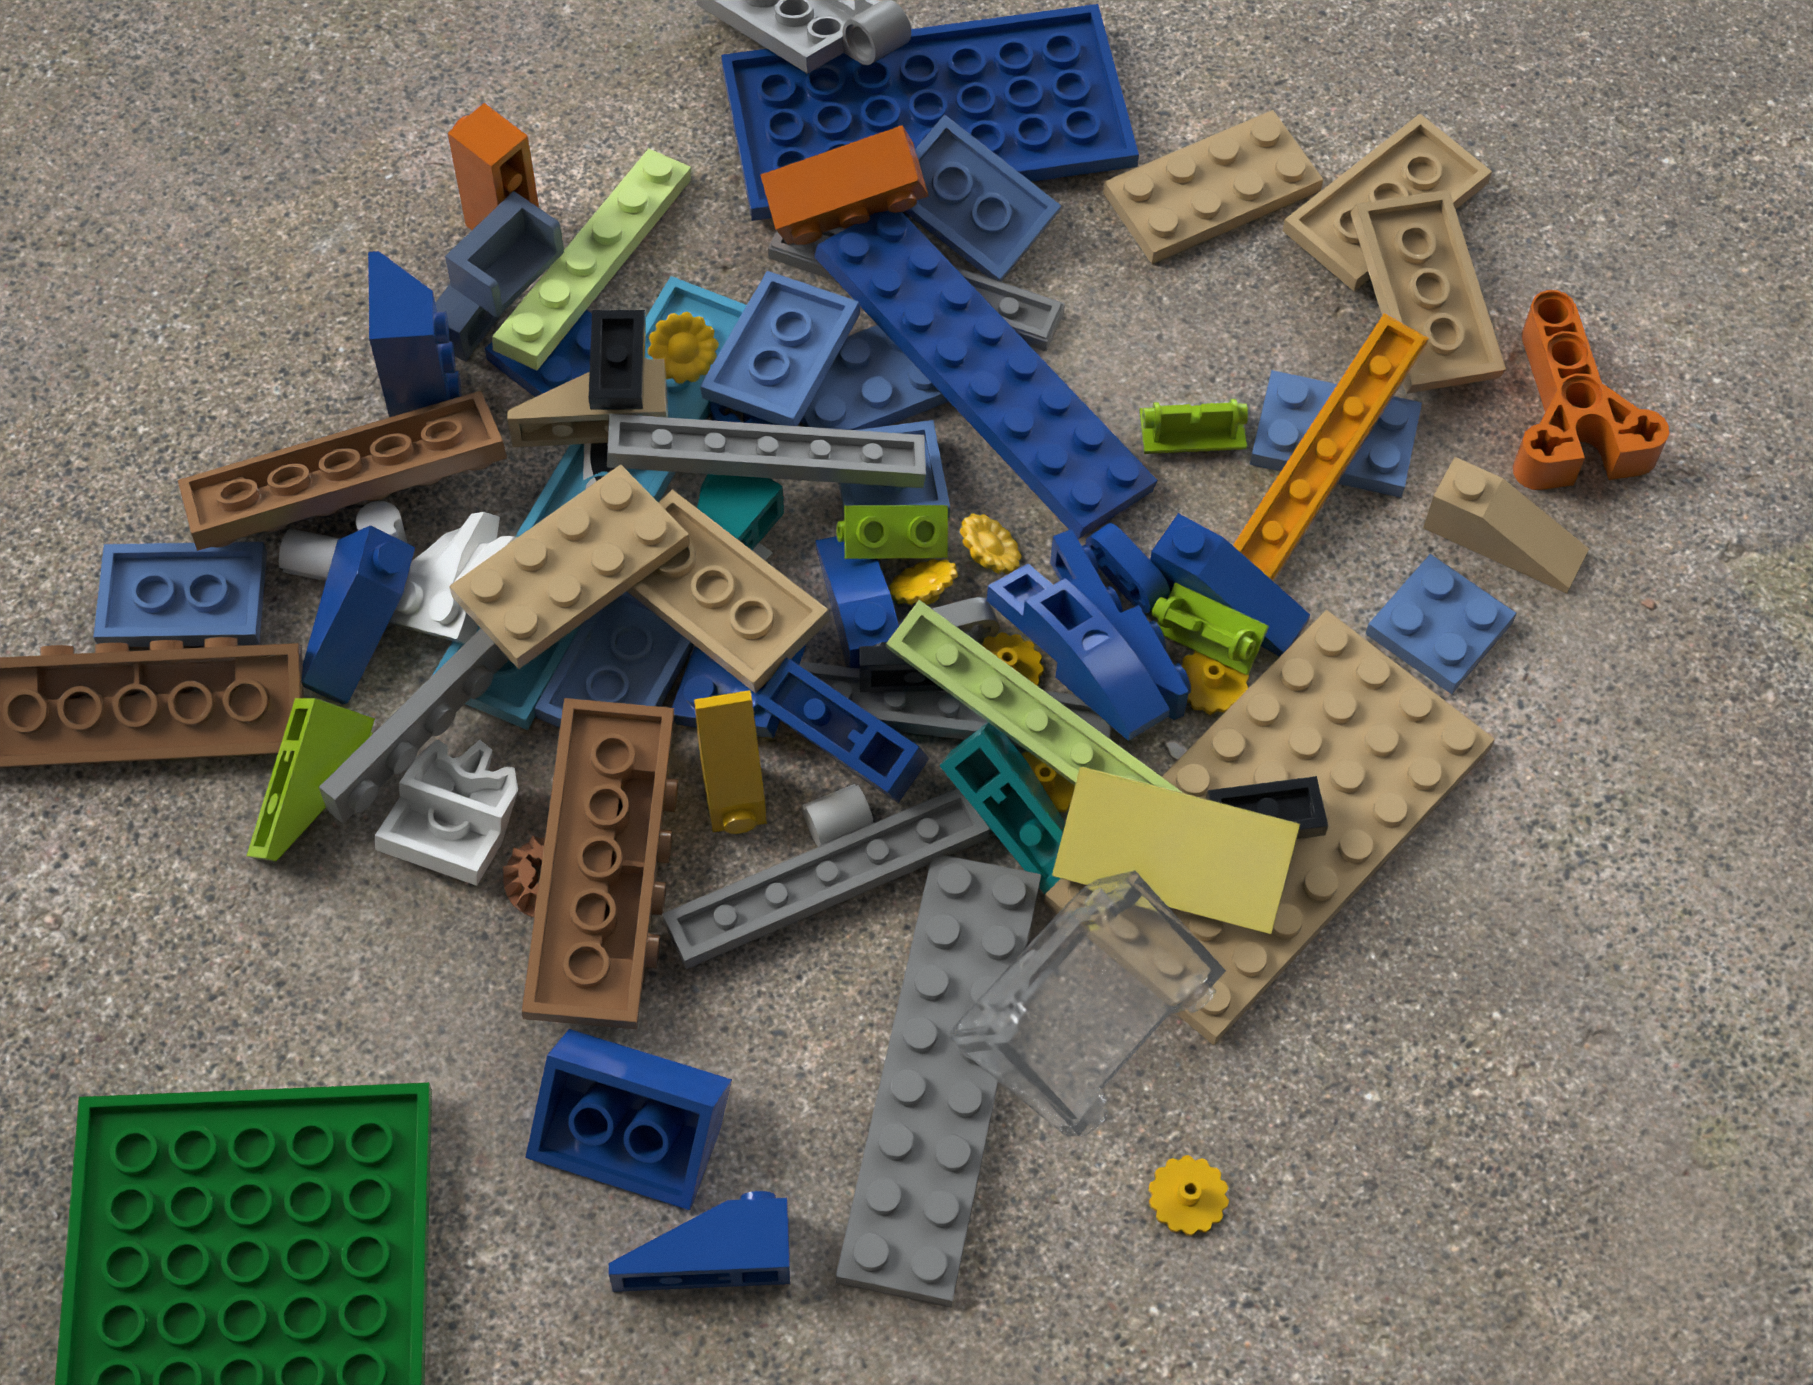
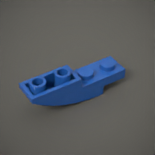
(1144, 637)
(1086, 646)

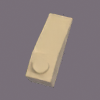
(565, 415)
(1503, 525)

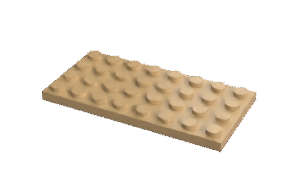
(1382, 765)

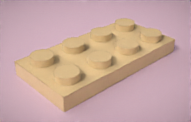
(1408, 163)
(1212, 186)
(1430, 285)
(569, 566)
(729, 600)

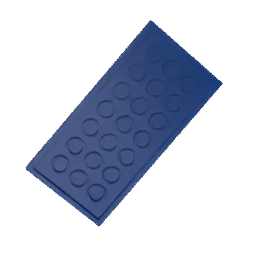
(1021, 84)

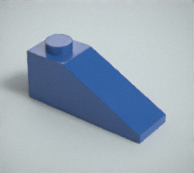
(1219, 571)
(857, 599)
(354, 610)
(843, 730)
(724, 1247)

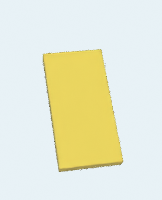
(1183, 846)

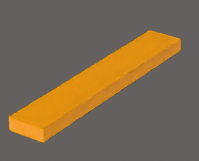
(1330, 445)

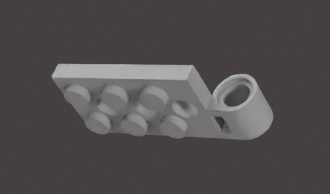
(817, 30)

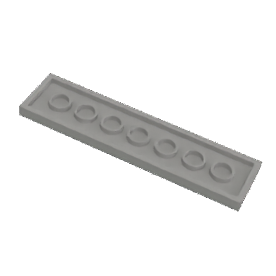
(931, 1097)

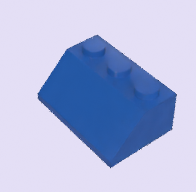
(409, 339)
(627, 1118)

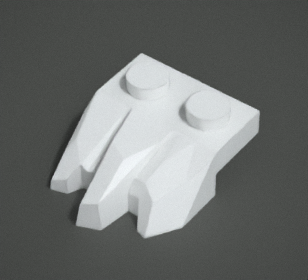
(427, 595)
(450, 812)

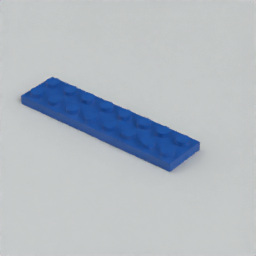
(986, 371)

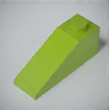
(312, 749)

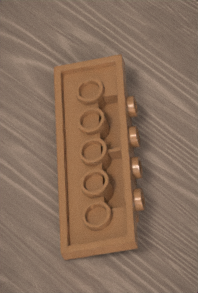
(340, 470)
(146, 702)
(602, 865)

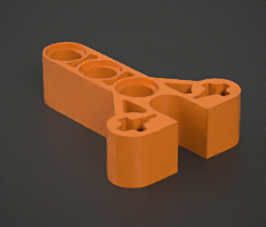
(1621, 432)

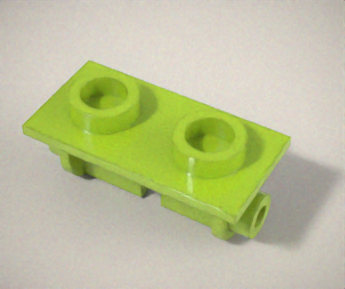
(1194, 427)
(894, 531)
(1210, 627)

